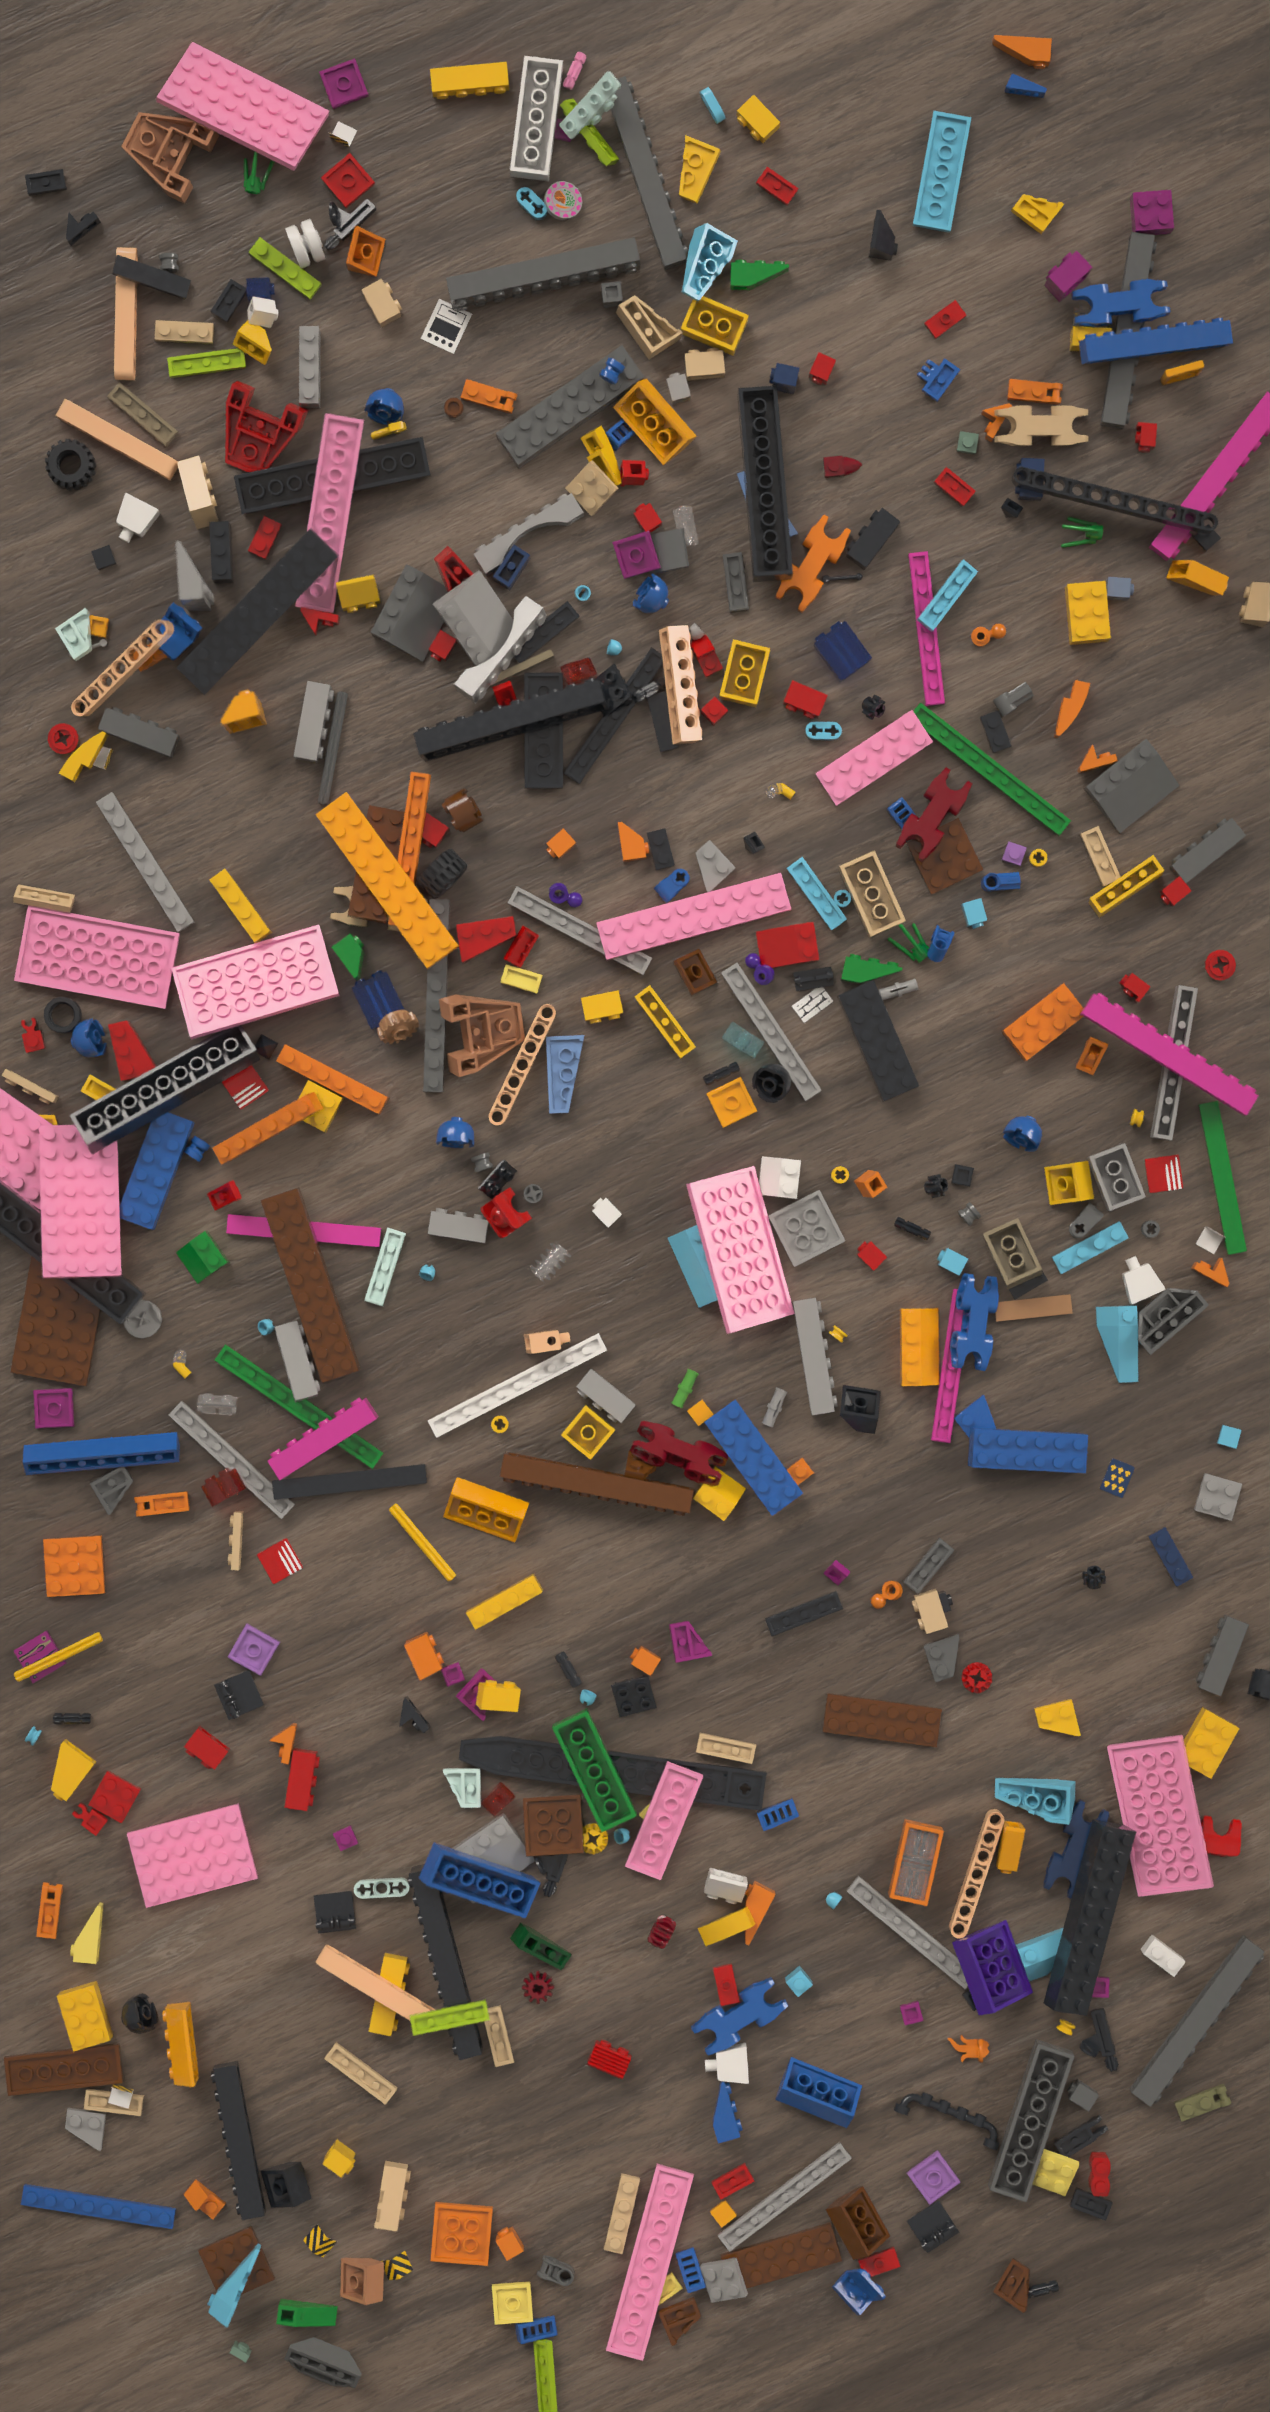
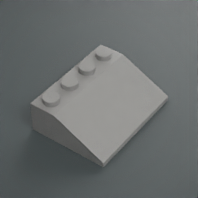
(192, 588)
(476, 618)
(498, 1844)

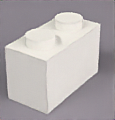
(1163, 1955)

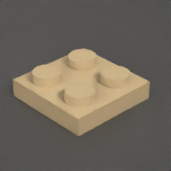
(591, 488)

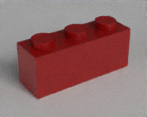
(301, 1779)

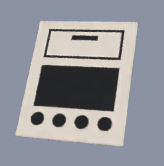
(446, 326)

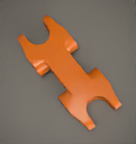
(821, 550)

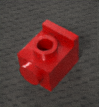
(1146, 436)
(633, 472)
(1134, 986)

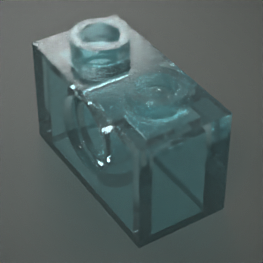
(742, 1040)

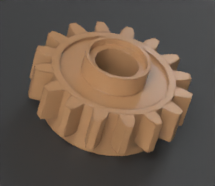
(397, 1026)

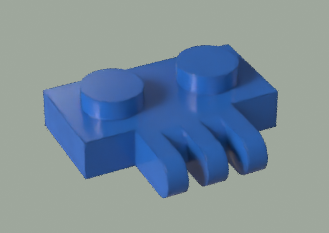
(938, 378)

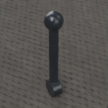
(858, 576)

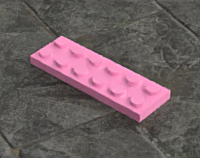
(874, 757)
(664, 1820)

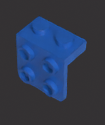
(185, 631)
(858, 2290)

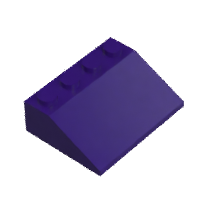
(992, 1968)

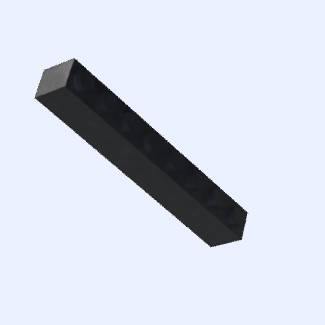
(239, 2140)

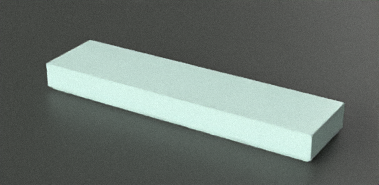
(385, 1266)

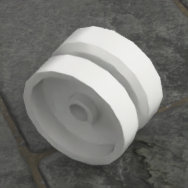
(305, 243)

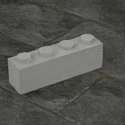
(309, 366)
(312, 721)
(296, 1361)

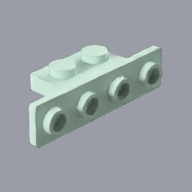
(592, 106)

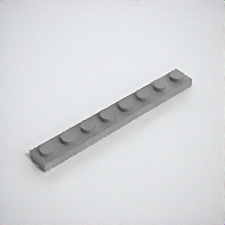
(145, 862)
(572, 927)
(771, 1031)
(229, 1457)
(907, 1929)
(784, 2196)

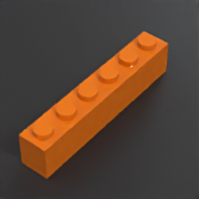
(332, 1079)
(267, 1128)

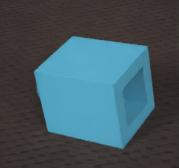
(974, 913)
(951, 1261)
(798, 1981)

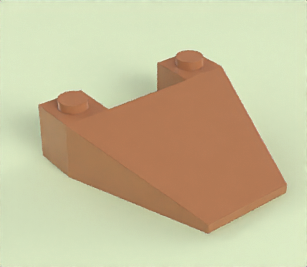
(161, 147)
(487, 1030)

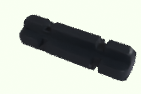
(649, 689)
(721, 1073)
(912, 1228)
(568, 1669)
(72, 1718)
(1043, 2288)

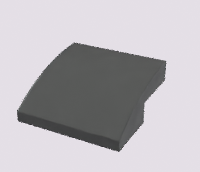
(670, 550)

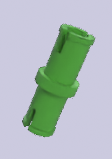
(685, 1388)

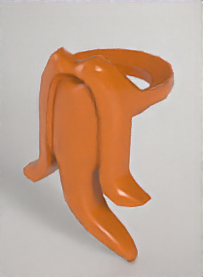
(974, 2048)

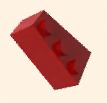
(451, 568)
(484, 935)
(129, 1051)

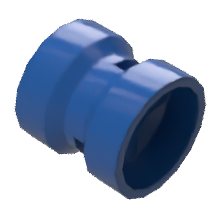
(612, 371)
(194, 1152)

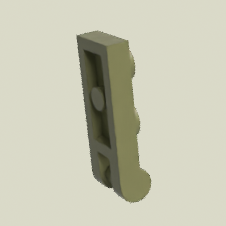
(1202, 2102)

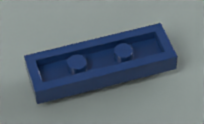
(1170, 1556)

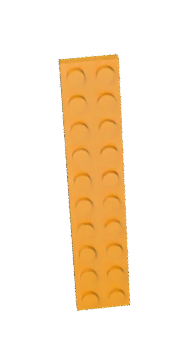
(387, 880)

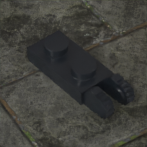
(1079, 2137)

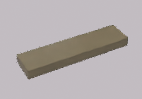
(142, 414)
(523, 667)

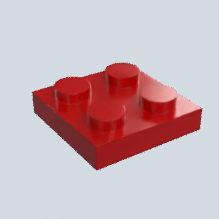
(348, 180)
(114, 1796)

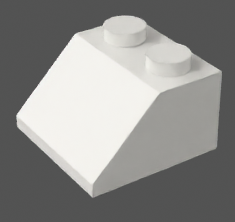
(779, 1177)
(725, 1885)

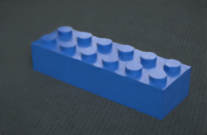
(155, 1170)
(1028, 1450)
(753, 1457)
(479, 1880)

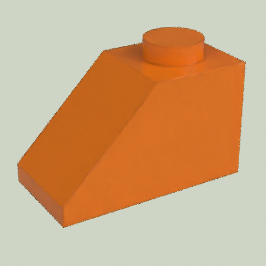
(632, 844)

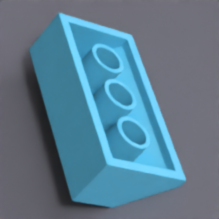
(693, 1262)

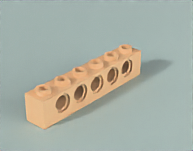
(675, 693)

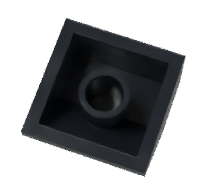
(286, 2185)

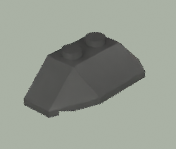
(1167, 1316)
(324, 2362)

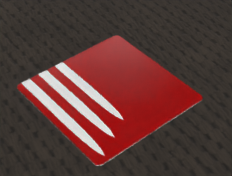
(245, 1086)
(1164, 1173)
(279, 1561)

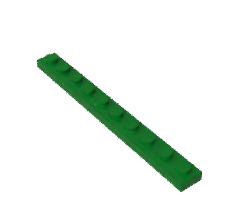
(991, 770)
(283, 1396)

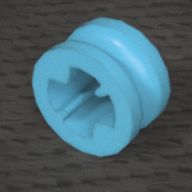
(845, 903)
(33, 1735)

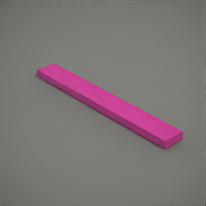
(926, 639)
(324, 1231)
(948, 1381)

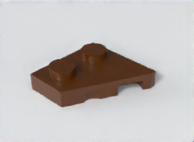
(637, 1468)
(1015, 2285)
(679, 2318)

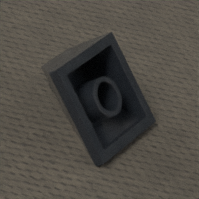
(883, 239)
(860, 1408)

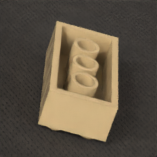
(871, 894)

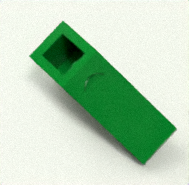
(751, 275)
(862, 971)
(305, 2314)

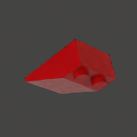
(788, 945)

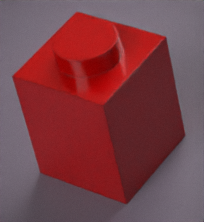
(822, 369)
(647, 518)
(442, 646)
(714, 711)
(1174, 892)
(870, 1255)

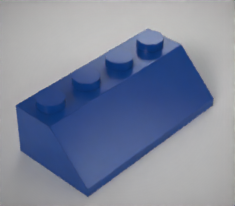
(819, 2092)

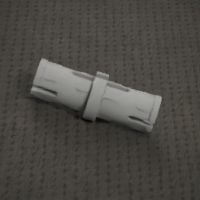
(910, 985)
(774, 1407)

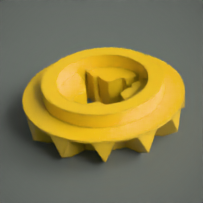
(602, 1839)

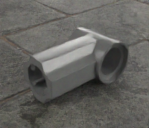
(1010, 700)

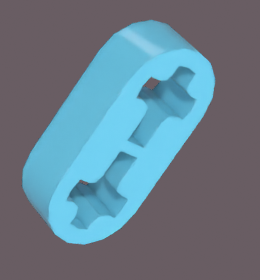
(712, 105)
(535, 200)
(823, 726)

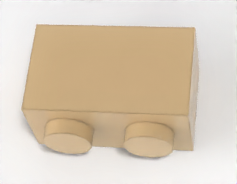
(381, 302)
(704, 364)
(930, 1611)

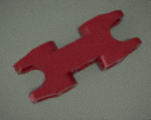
(926, 827)
(666, 1448)

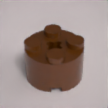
(463, 810)

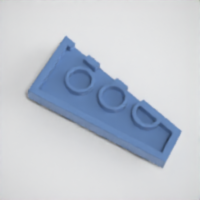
(562, 1067)

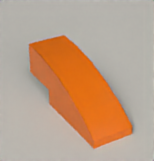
(1070, 707)

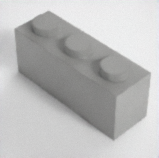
(458, 1225)
(605, 1396)

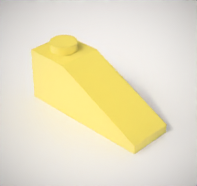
(88, 1942)

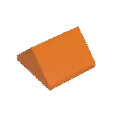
(365, 252)

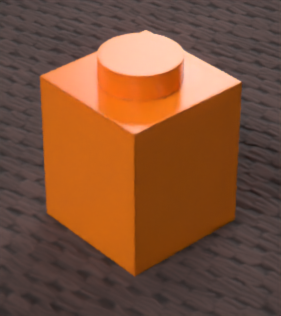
(560, 844)
(870, 1184)
(644, 1660)
(509, 2243)

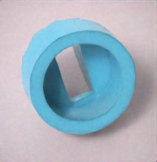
(585, 595)
(614, 647)
(427, 1273)
(265, 1326)
(587, 1696)
(625, 1835)
(833, 1900)

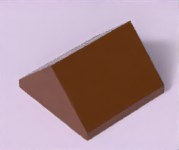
(694, 972)

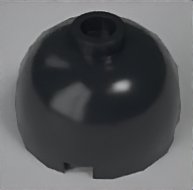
(772, 1082)
(139, 2014)

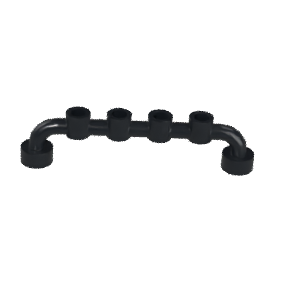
(959, 2113)

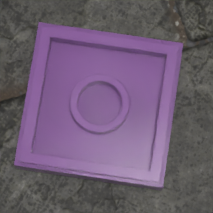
(253, 1649)
(933, 2177)

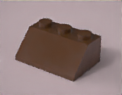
(858, 2223)

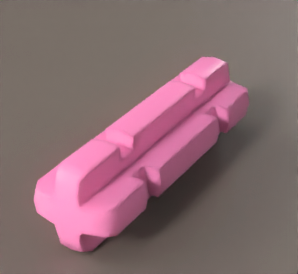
(574, 70)

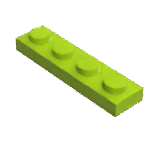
(593, 137)
(285, 268)
(206, 363)
(449, 2017)
(545, 2375)

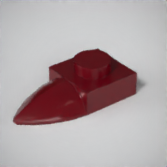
(840, 466)

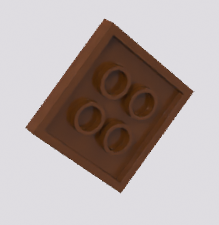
(951, 860)
(553, 1825)
(226, 2255)

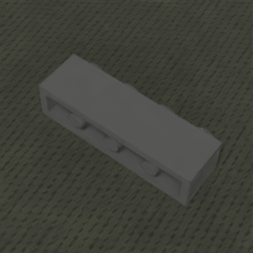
(138, 732)
(1208, 850)
(1222, 1654)

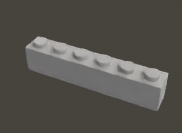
(813, 1356)

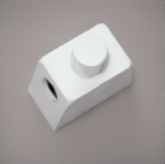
(135, 517)
(1140, 1281)
(730, 2064)

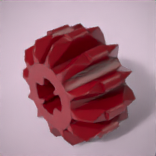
(661, 1931)
(539, 1980)

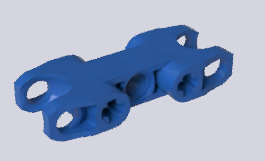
(1107, 304)
(974, 1322)
(750, 2009)

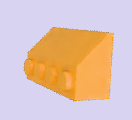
(654, 421)
(244, 713)
(919, 1346)
(485, 1509)
(181, 2044)

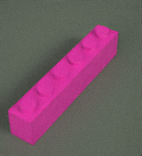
(323, 1438)

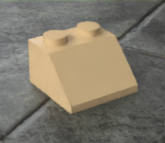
(1257, 604)

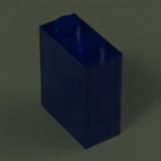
(842, 650)
(377, 997)

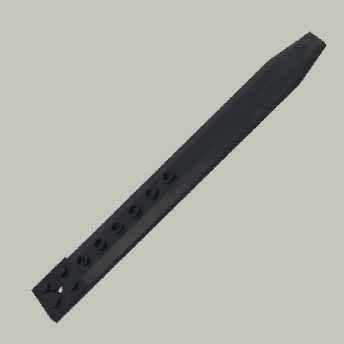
(638, 1772)

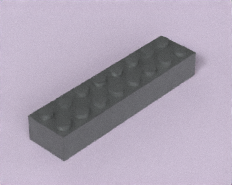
(567, 409)
(1031, 2120)

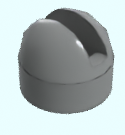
(695, 632)

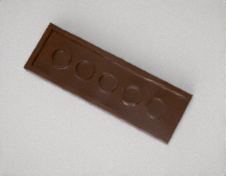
(388, 826)
(882, 1720)
(63, 2069)
(786, 2255)

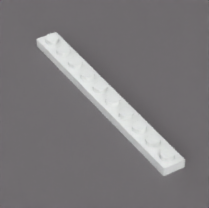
(517, 1385)

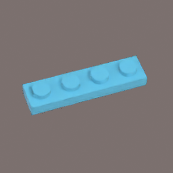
(947, 595)
(816, 893)
(1090, 1247)

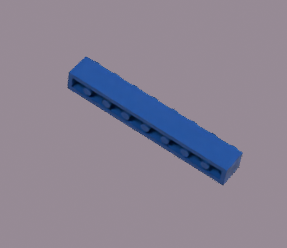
(1156, 341)
(101, 1453)

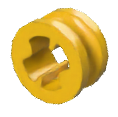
(1042, 853)
(1137, 1118)
(839, 1181)
(838, 1334)
(494, 1427)
(1065, 2026)

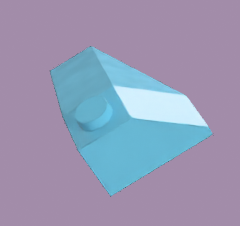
(706, 258)
(1120, 1337)
(1044, 1797)
(1039, 1954)
(228, 2294)

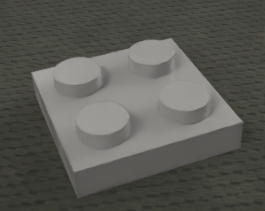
(1218, 1496)
(723, 2280)

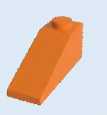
(1028, 50)
(758, 1901)

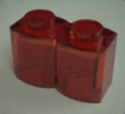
(223, 1487)

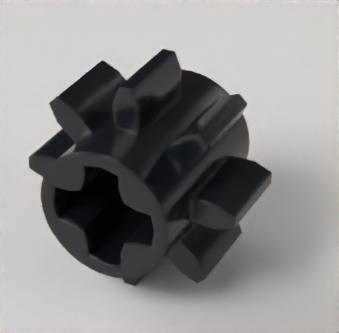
(873, 707)
(936, 1186)
(1094, 1577)

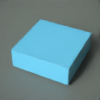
(1229, 1436)

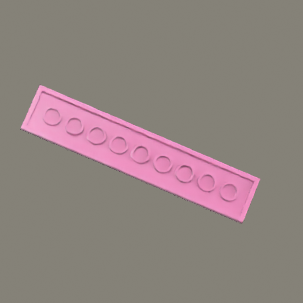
(332, 502)
(693, 916)
(649, 2262)

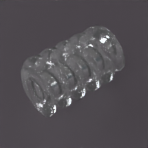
(549, 1262)

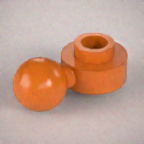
(997, 631)
(879, 1600)

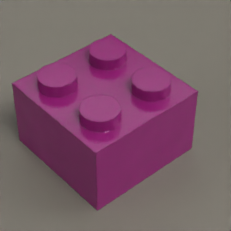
(1152, 212)
(1068, 275)

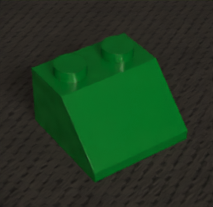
(351, 954)
(202, 1256)

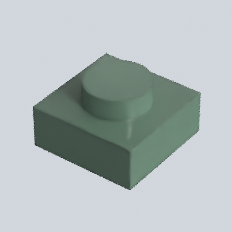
(967, 442)
(240, 2350)

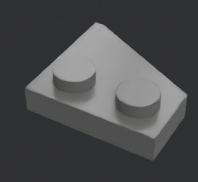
(713, 865)
(87, 2125)

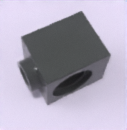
(611, 294)
(1082, 2094)

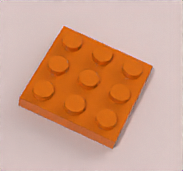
(74, 1566)
(461, 2233)

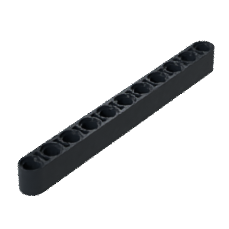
(1124, 499)

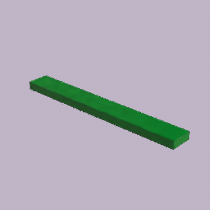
(1222, 1177)

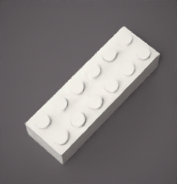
(536, 118)

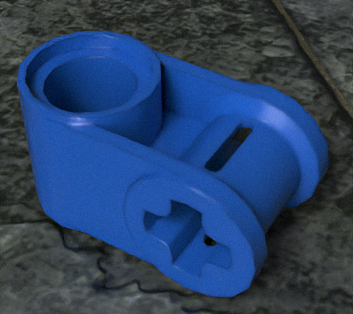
(670, 887)
(939, 944)

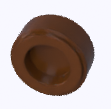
(453, 407)

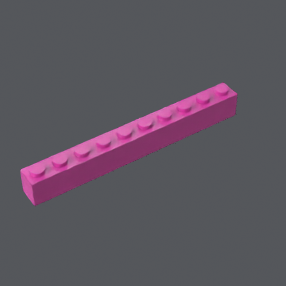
(1216, 477)
(1168, 1054)

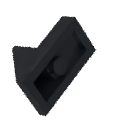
(77, 230)
(410, 1711)

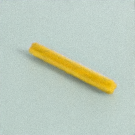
(422, 1542)
(58, 1657)

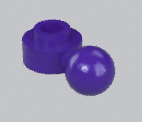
(573, 899)
(753, 961)

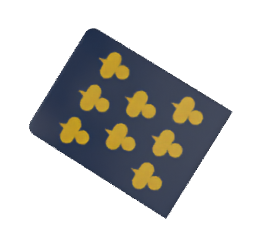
(1117, 1478)

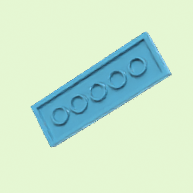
(941, 171)

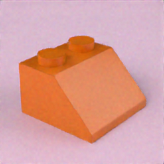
(423, 1655)

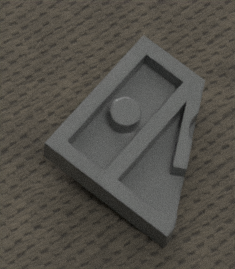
(111, 1487)
(942, 1656)

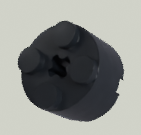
(1260, 1684)

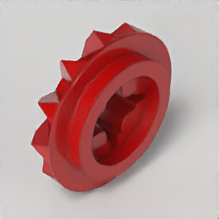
(54, 736)
(1228, 969)
(973, 1669)

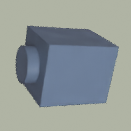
(1119, 588)

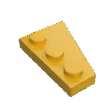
(697, 167)

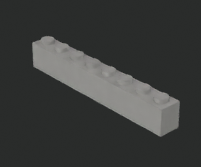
(1171, 1083)

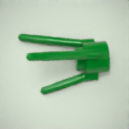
(252, 184)
(1092, 531)
(919, 950)

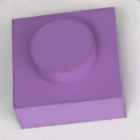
(1014, 853)

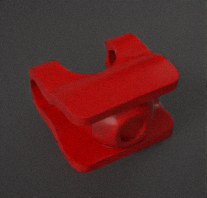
(502, 1215)
(1224, 1845)

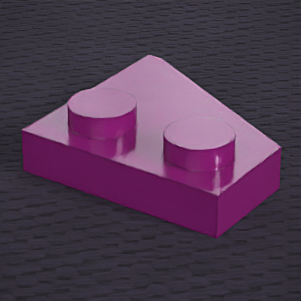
(686, 1642)
(469, 1693)

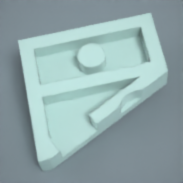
(465, 1785)

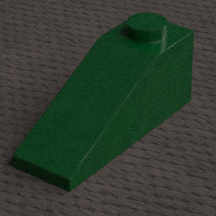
(540, 1946)

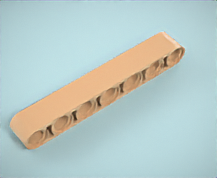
(125, 322)
(117, 439)
(131, 666)
(522, 1055)
(977, 1883)
(370, 1983)

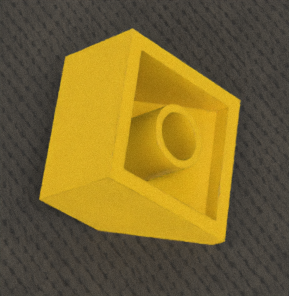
(358, 593)
(1069, 1183)
(720, 1498)

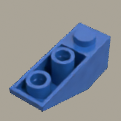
(724, 2119)

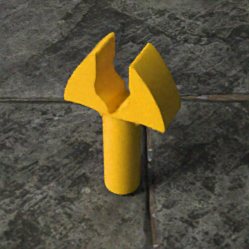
(396, 427)

